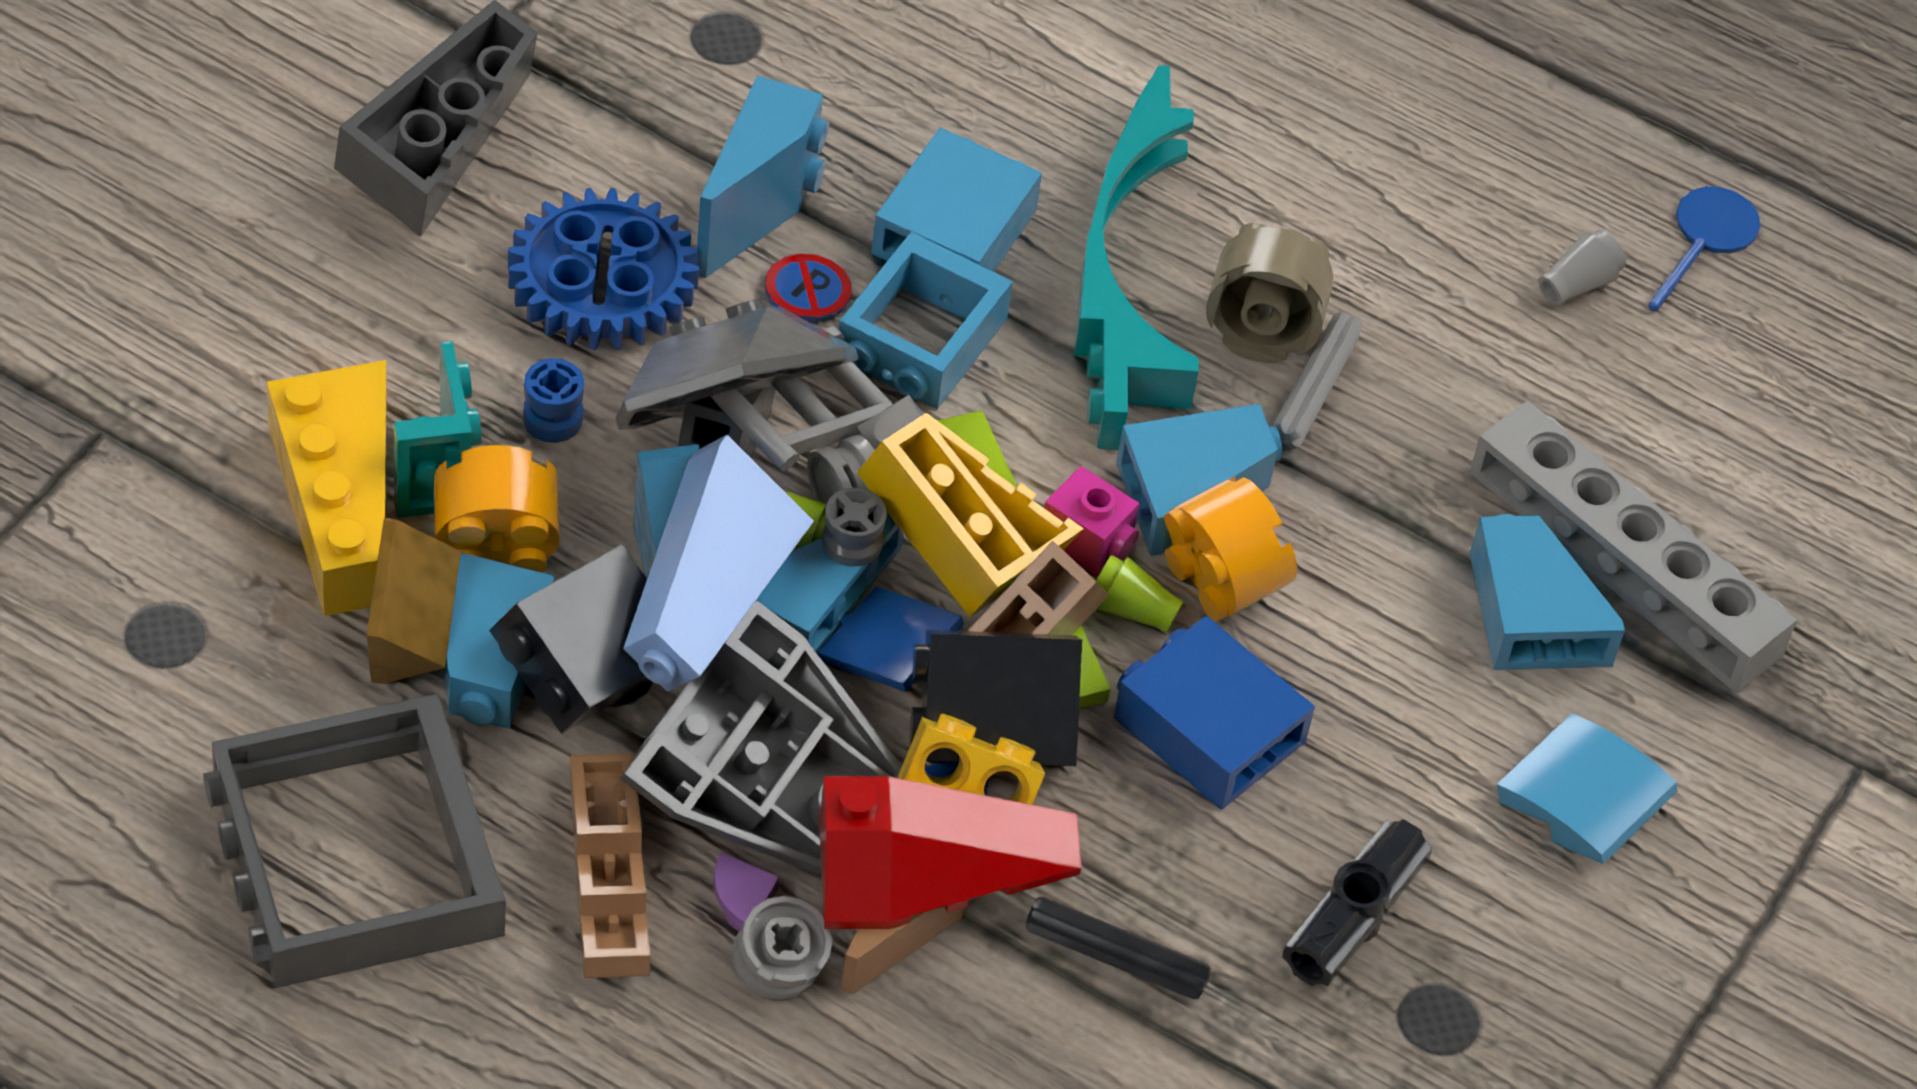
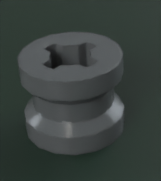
(854, 526)

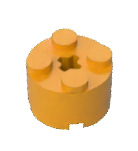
(499, 506)
(1229, 547)

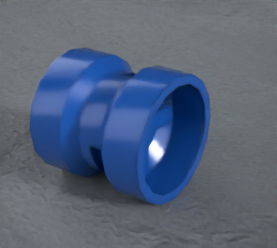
(553, 400)

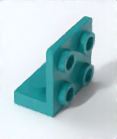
(430, 441)

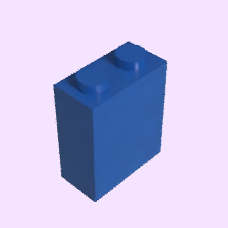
(1212, 711)

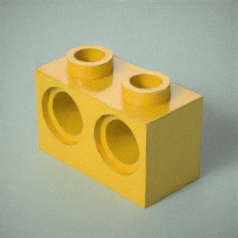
(976, 759)

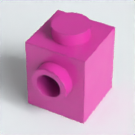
(1104, 515)

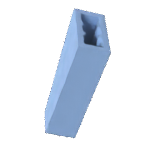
(712, 563)

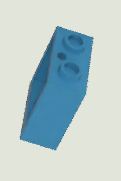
(945, 281)

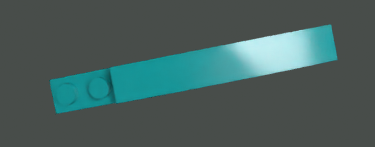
(1121, 348)

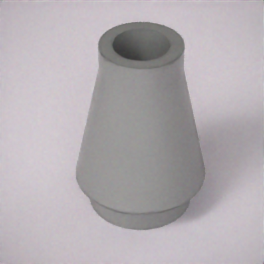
(1584, 267)

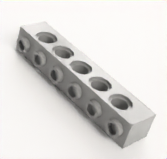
(1634, 546)

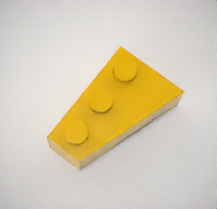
(960, 512)

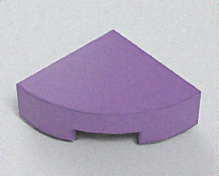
(741, 888)

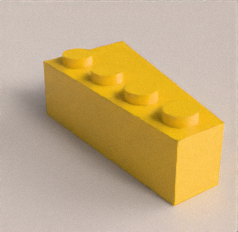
(334, 468)

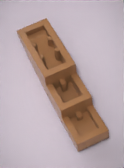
(609, 867)

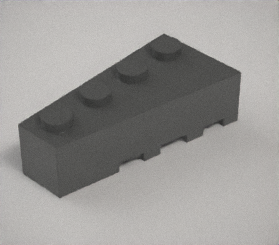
(434, 118)

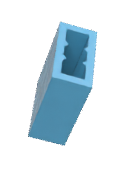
(960, 200)

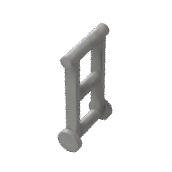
(824, 428)

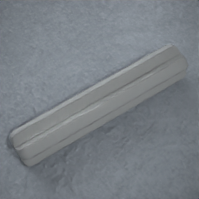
(1317, 379)

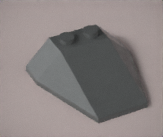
(725, 356)
(753, 743)

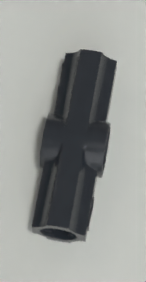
(1341, 925)

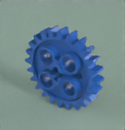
(558, 265)

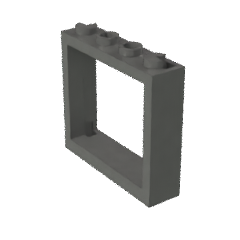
(334, 744)

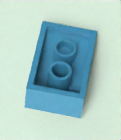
(761, 171)

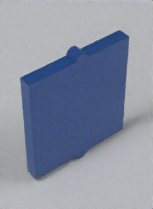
(881, 637)

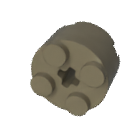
(1270, 292)

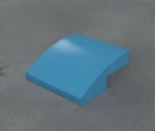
(1587, 788)

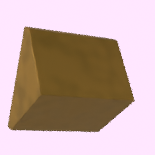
(410, 603)

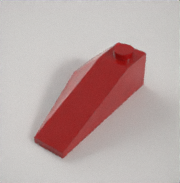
(921, 847)

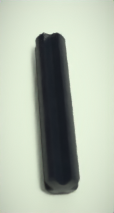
(1118, 947)

